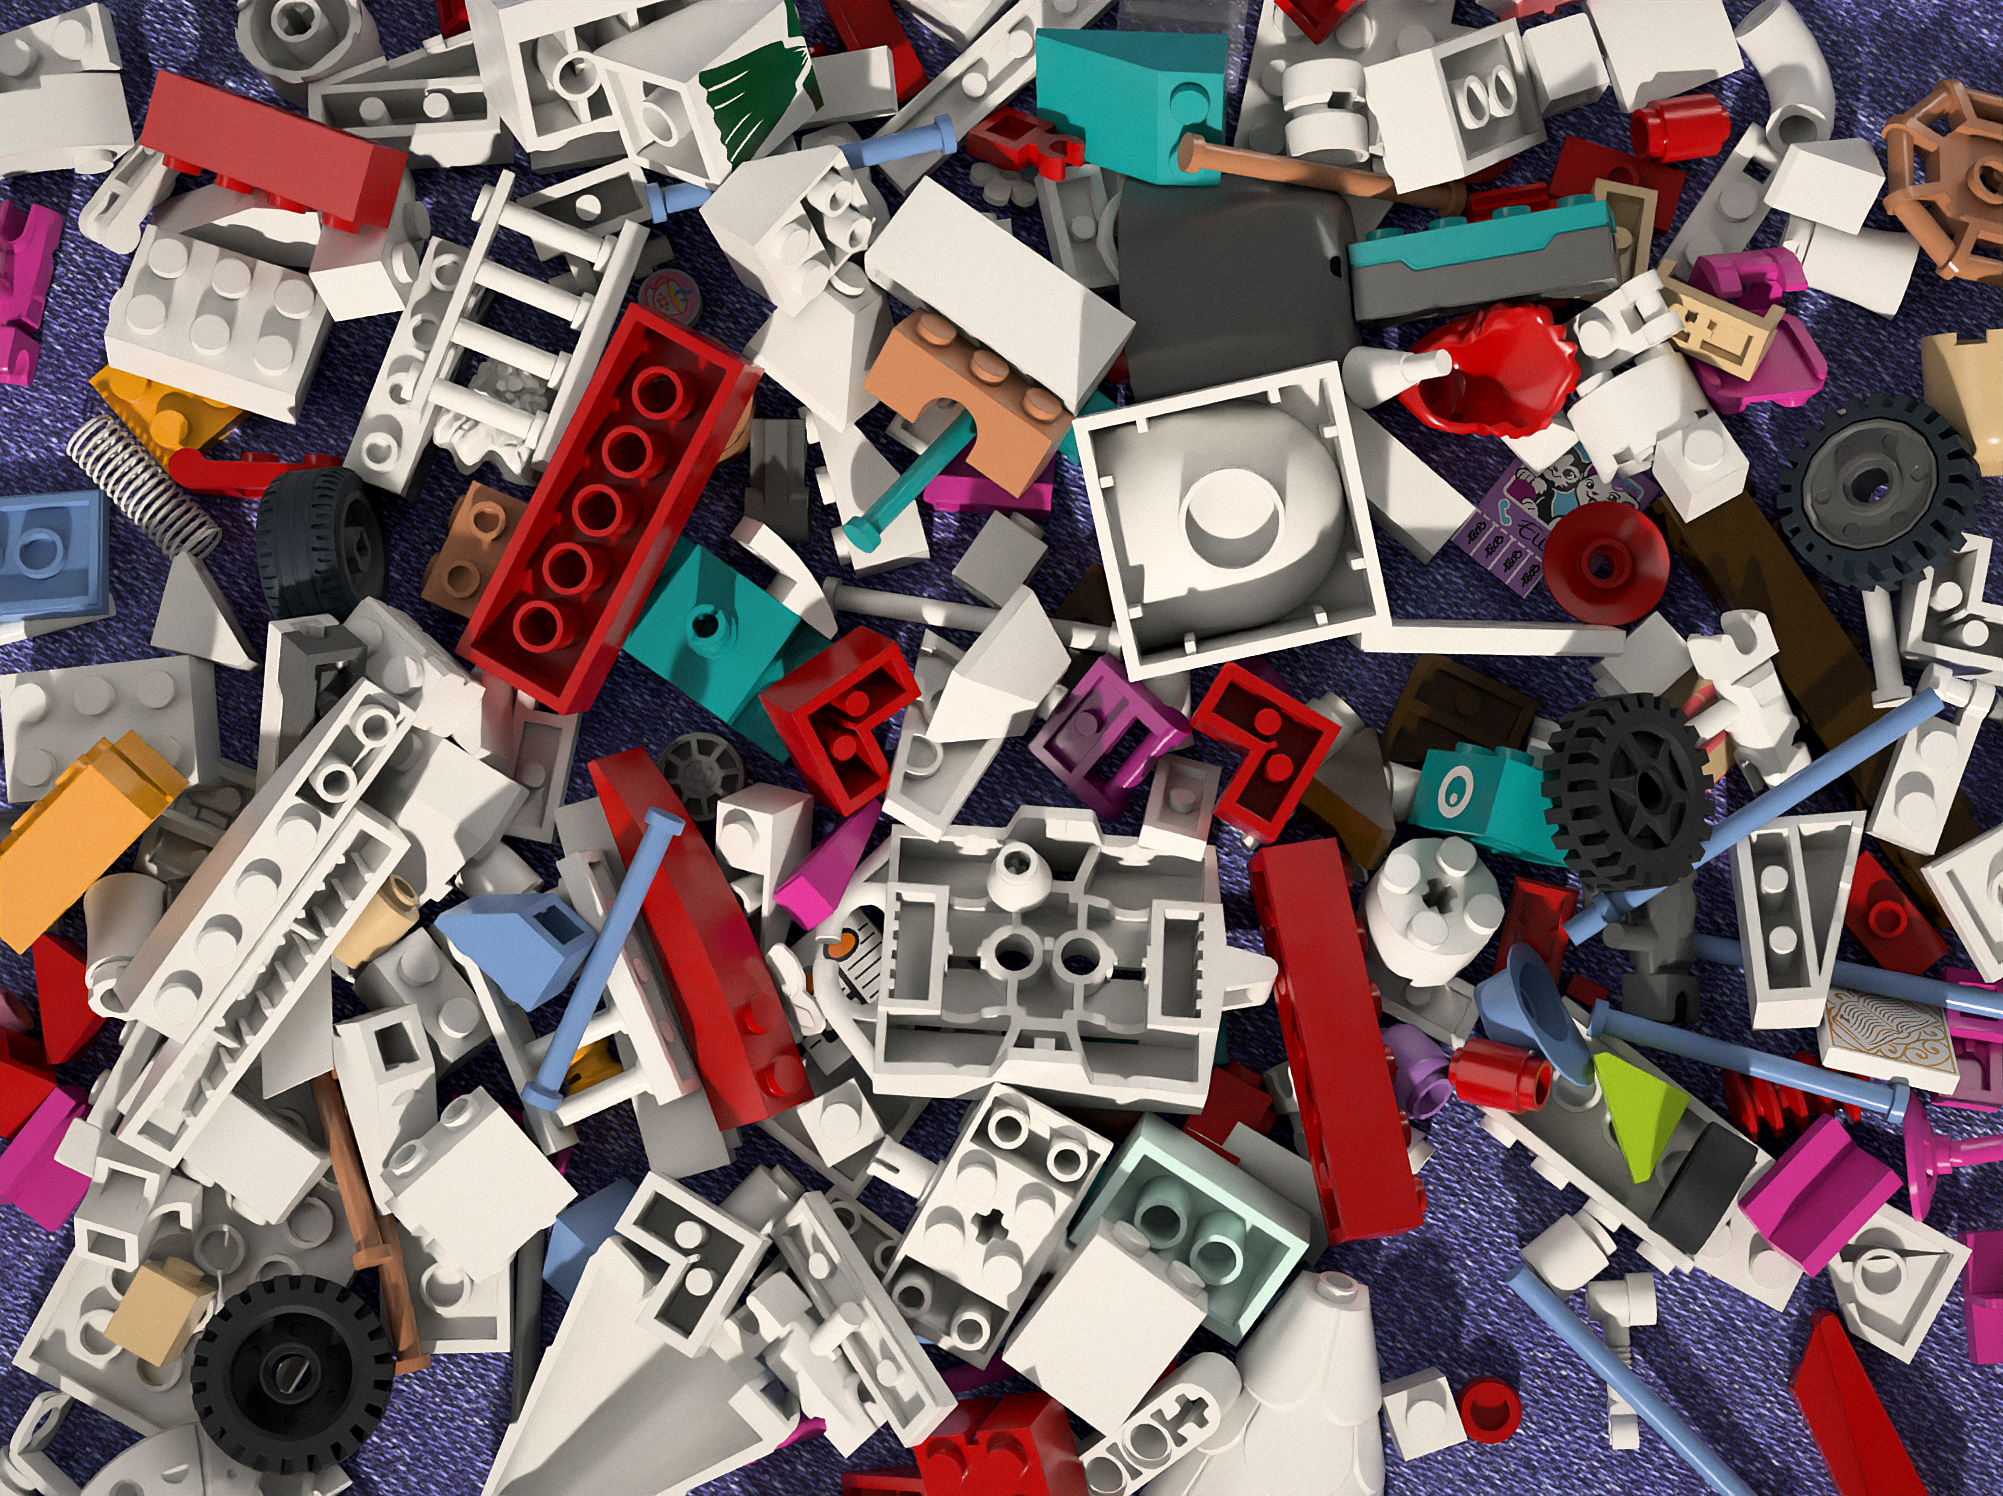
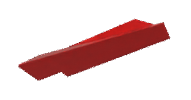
(1848, 1417)

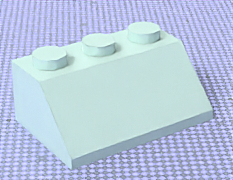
(1203, 1215)

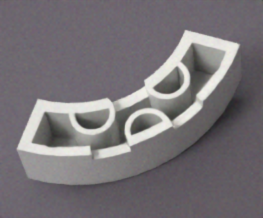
(64, 125)

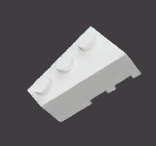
(419, 104)

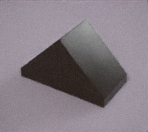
(1352, 801)

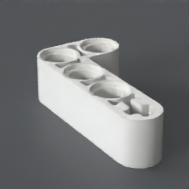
(1143, 1450)

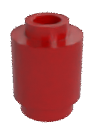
(1679, 128)
(1500, 1076)

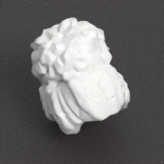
(475, 442)

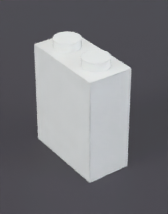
(1107, 1325)

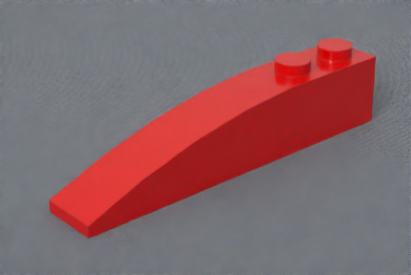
(705, 954)

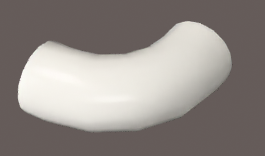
(1791, 72)

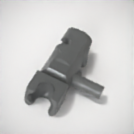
(1662, 950)

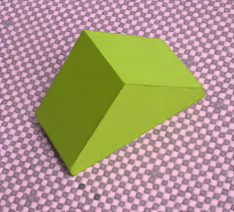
(1640, 1110)

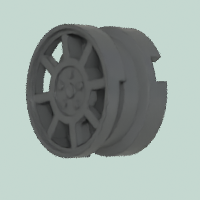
(702, 772)

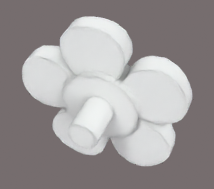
(1003, 184)

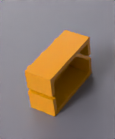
(79, 832)

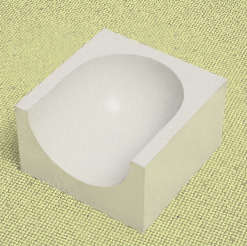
(1232, 520)

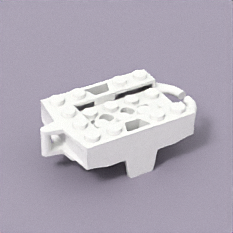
(1121, 912)

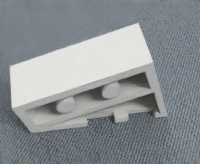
(1791, 911)

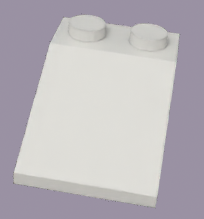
(1454, 106)

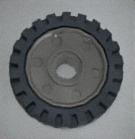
(1914, 521)

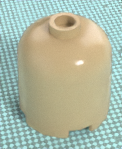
(1967, 389)

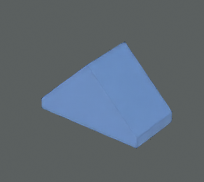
(581, 1232)

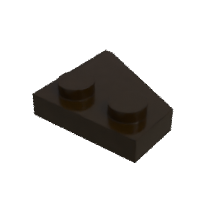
(1452, 705)

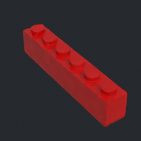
(1335, 1042)

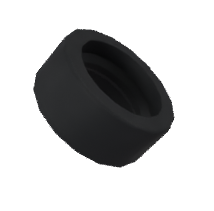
(1703, 1188)

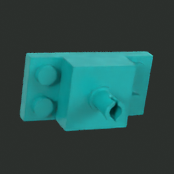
(721, 641)

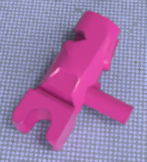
(24, 283)

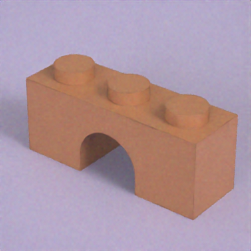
(1014, 421)

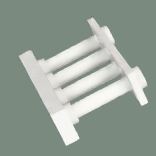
(589, 314)
(635, 1009)

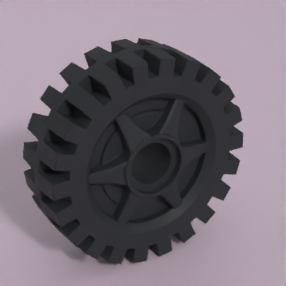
(1628, 792)
(239, 1364)

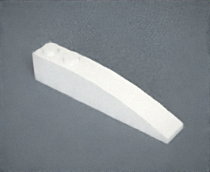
(196, 1077)

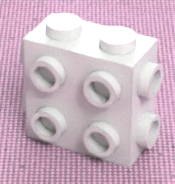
(475, 1187)

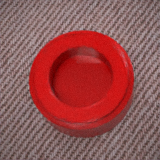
(1488, 1409)

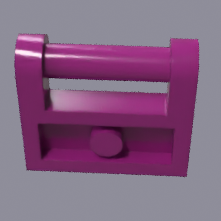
(1092, 724)

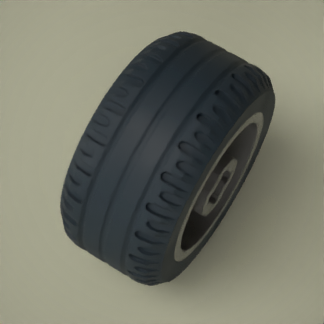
(321, 544)

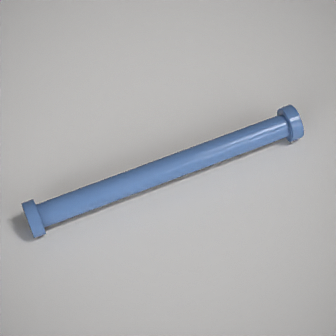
(858, 155)
(656, 839)
(1749, 1061)

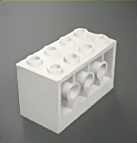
(541, 64)

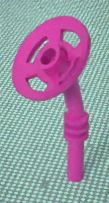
(1936, 1154)

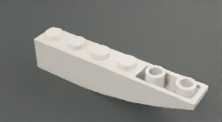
(260, 863)

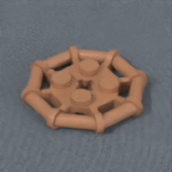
(1951, 179)

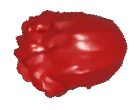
(1504, 375)

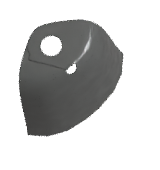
(1232, 281)

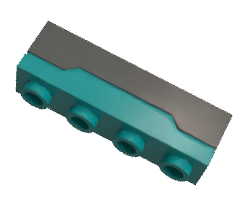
(1485, 262)

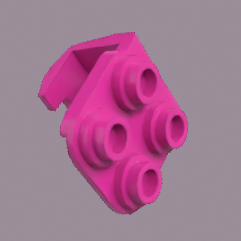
(1793, 364)

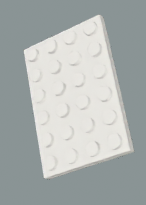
(231, 1251)

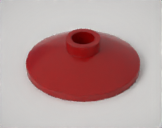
(1631, 548)

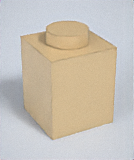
(160, 1310)

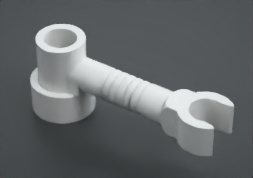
(1620, 1306)

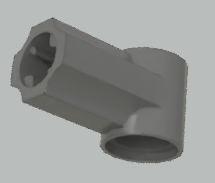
(778, 478)

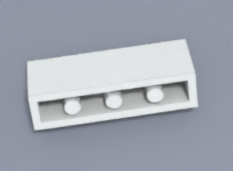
(998, 294)

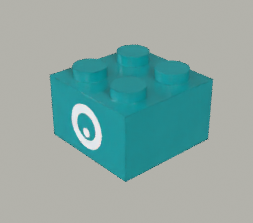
(1487, 802)

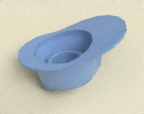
(1526, 1011)

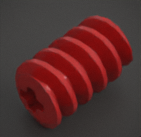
(1763, 1101)

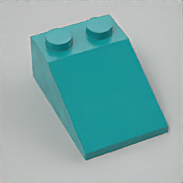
(1135, 97)

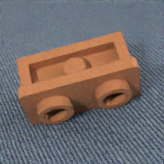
(476, 541)

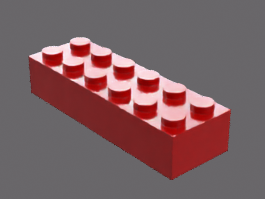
(609, 509)

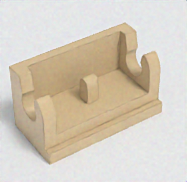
(1716, 329)

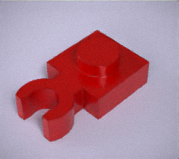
(1019, 139)

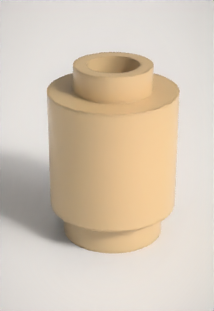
(380, 924)

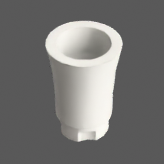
(1860, 268)
(119, 919)

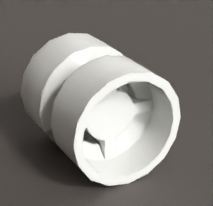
(1324, 105)

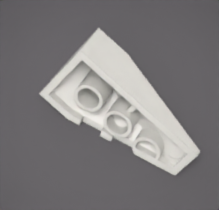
(445, 809)

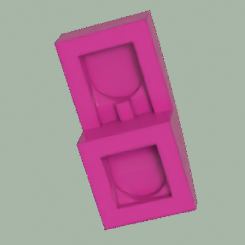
(1977, 1050)

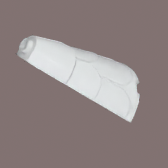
(1303, 1404)
(627, 1409)

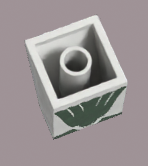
(710, 87)

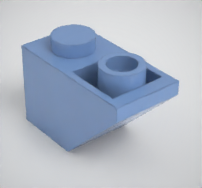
(521, 942)

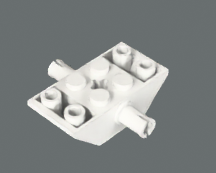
(968, 1277)

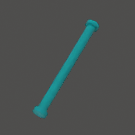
(865, 530)

